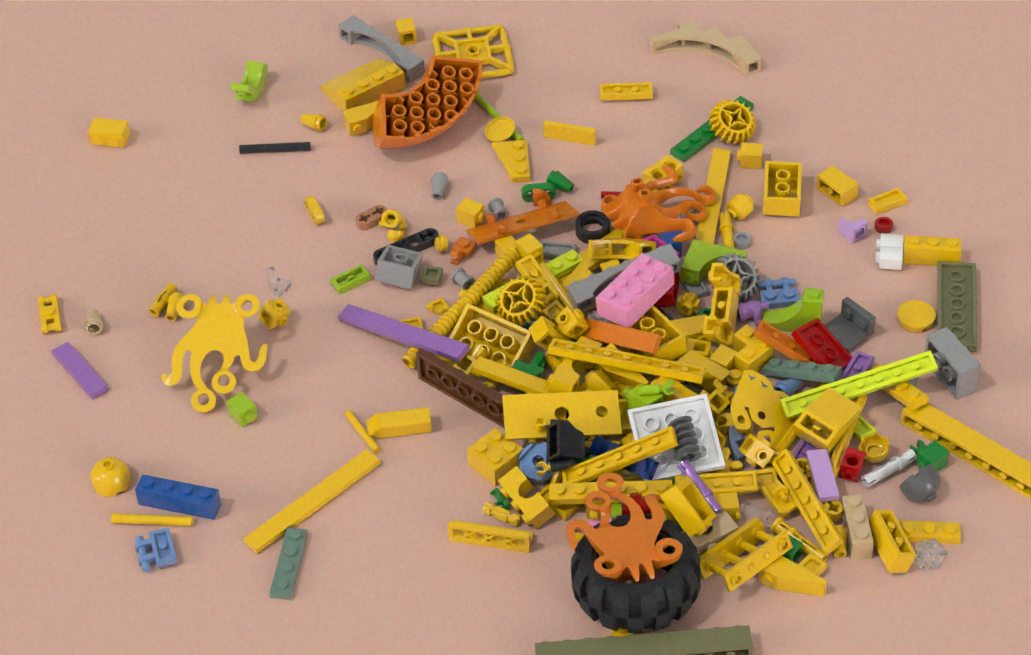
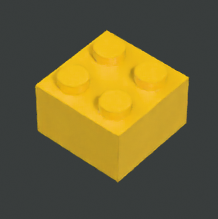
(494, 455)

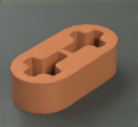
(370, 217)

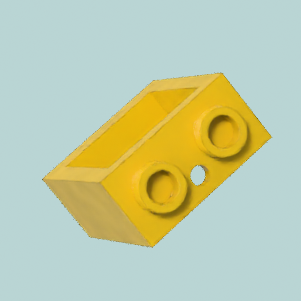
(688, 506)

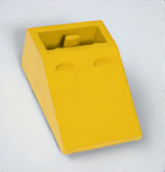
(826, 420)

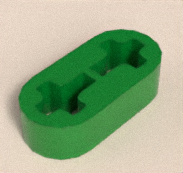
(547, 186)

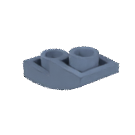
(734, 443)

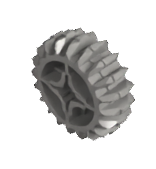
(745, 271)

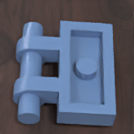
(779, 297)
(162, 547)

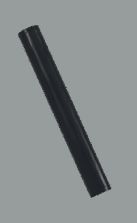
(275, 147)

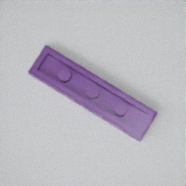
(80, 370)

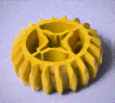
(740, 129)
(521, 290)

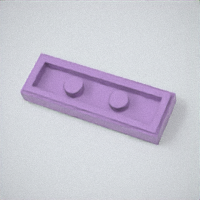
(822, 475)

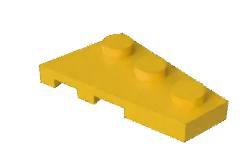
(514, 158)

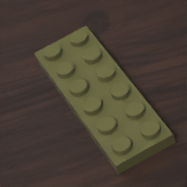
(958, 301)

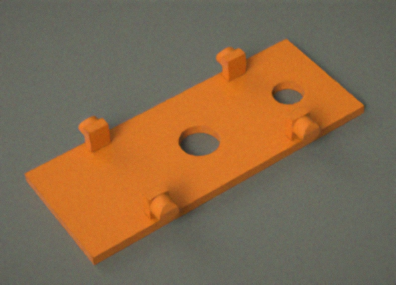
(508, 226)

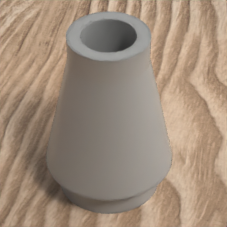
(439, 183)

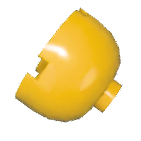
(110, 476)

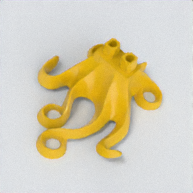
(218, 329)

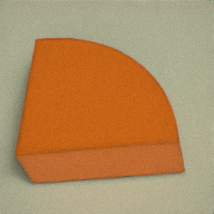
(541, 194)

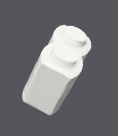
(890, 251)

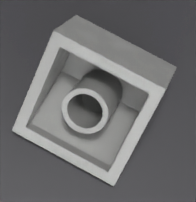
(398, 266)

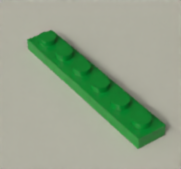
(700, 137)

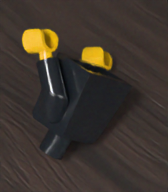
(564, 445)

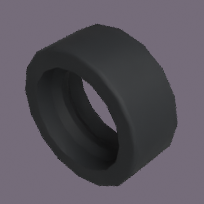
(591, 217)

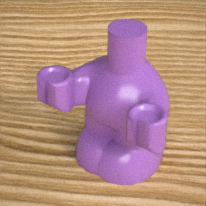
(751, 309)

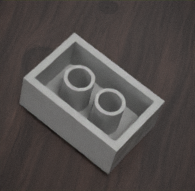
(955, 364)

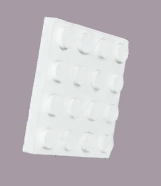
(656, 417)

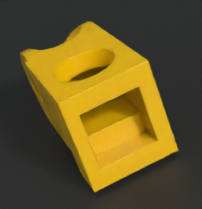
(725, 420)

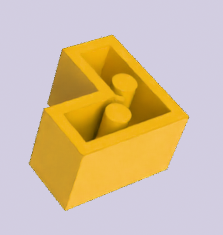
(752, 352)

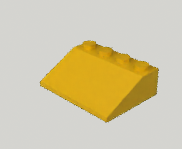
(365, 84)
(498, 336)

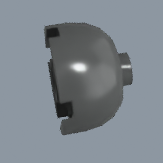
(922, 485)

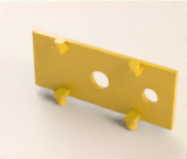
(524, 409)

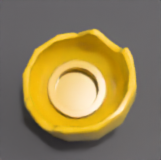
(876, 448)

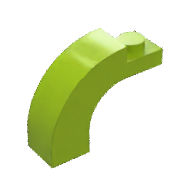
(252, 83)

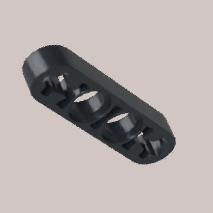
(425, 239)

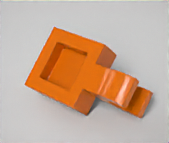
(462, 248)

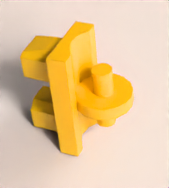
(779, 499)

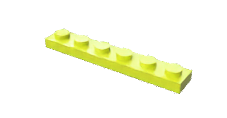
(559, 266)

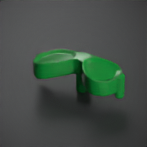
(498, 495)

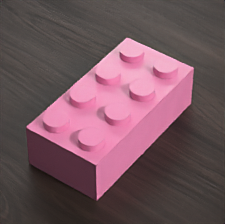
(635, 290)

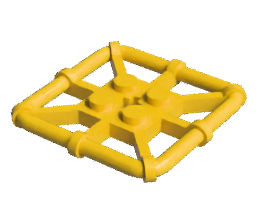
(479, 45)

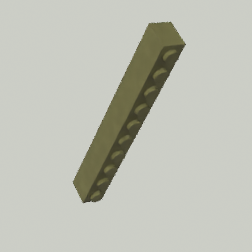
(711, 641)

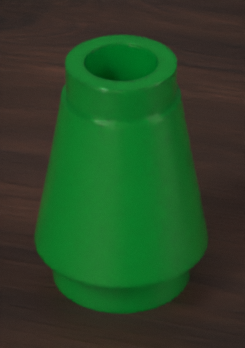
(560, 181)

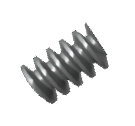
(687, 443)

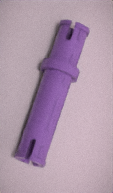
(687, 469)

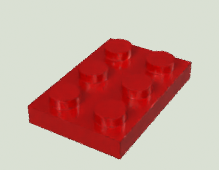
(821, 344)

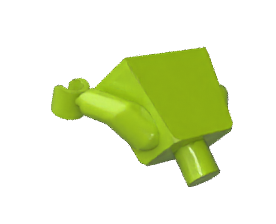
(647, 395)

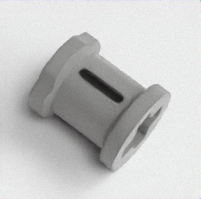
(496, 206)
(459, 276)

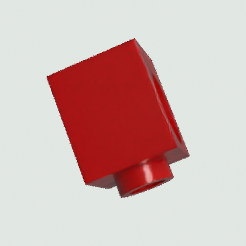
(852, 464)

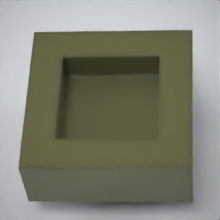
(431, 275)

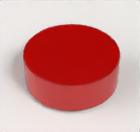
(883, 225)

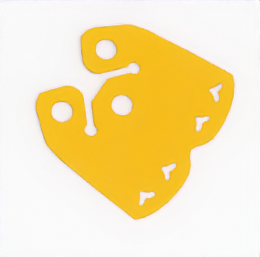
(757, 399)

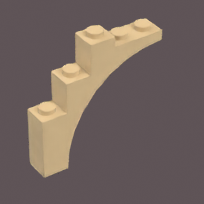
(711, 41)

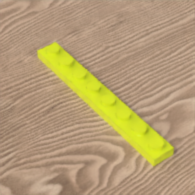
(864, 382)

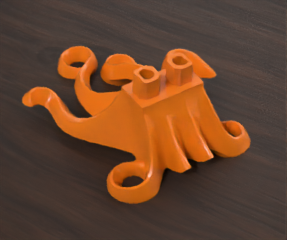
(640, 210)
(627, 549)

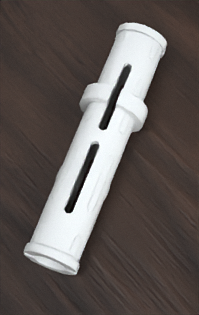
(895, 464)

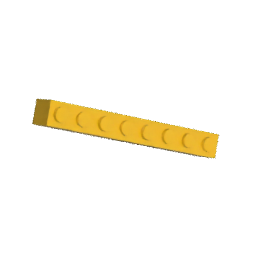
(970, 446)

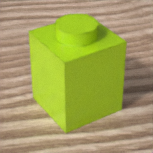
(242, 409)

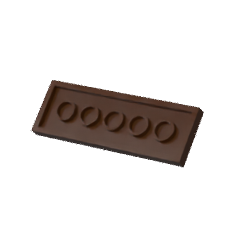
(460, 386)

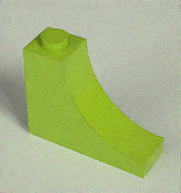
(700, 259)
(803, 311)

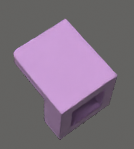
(851, 230)

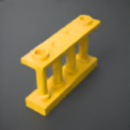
(736, 544)

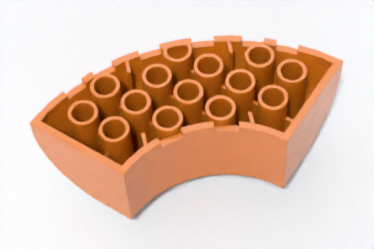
(430, 106)

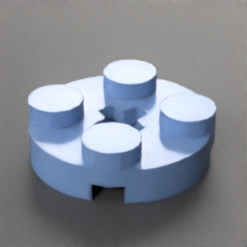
(527, 462)

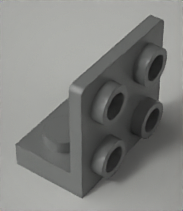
(852, 324)

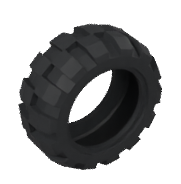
(642, 604)

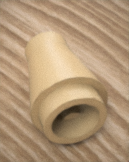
(93, 322)

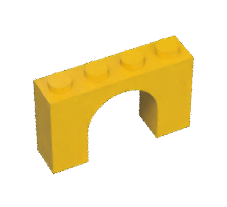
(713, 372)

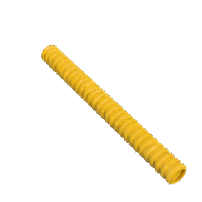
(472, 296)

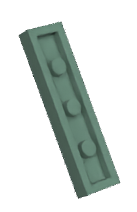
(802, 370)
(288, 563)

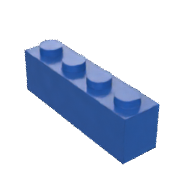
(178, 497)

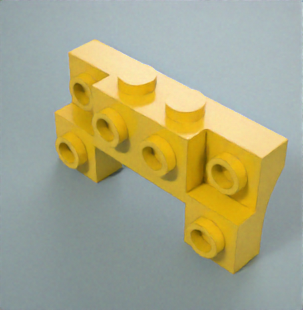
(721, 322)

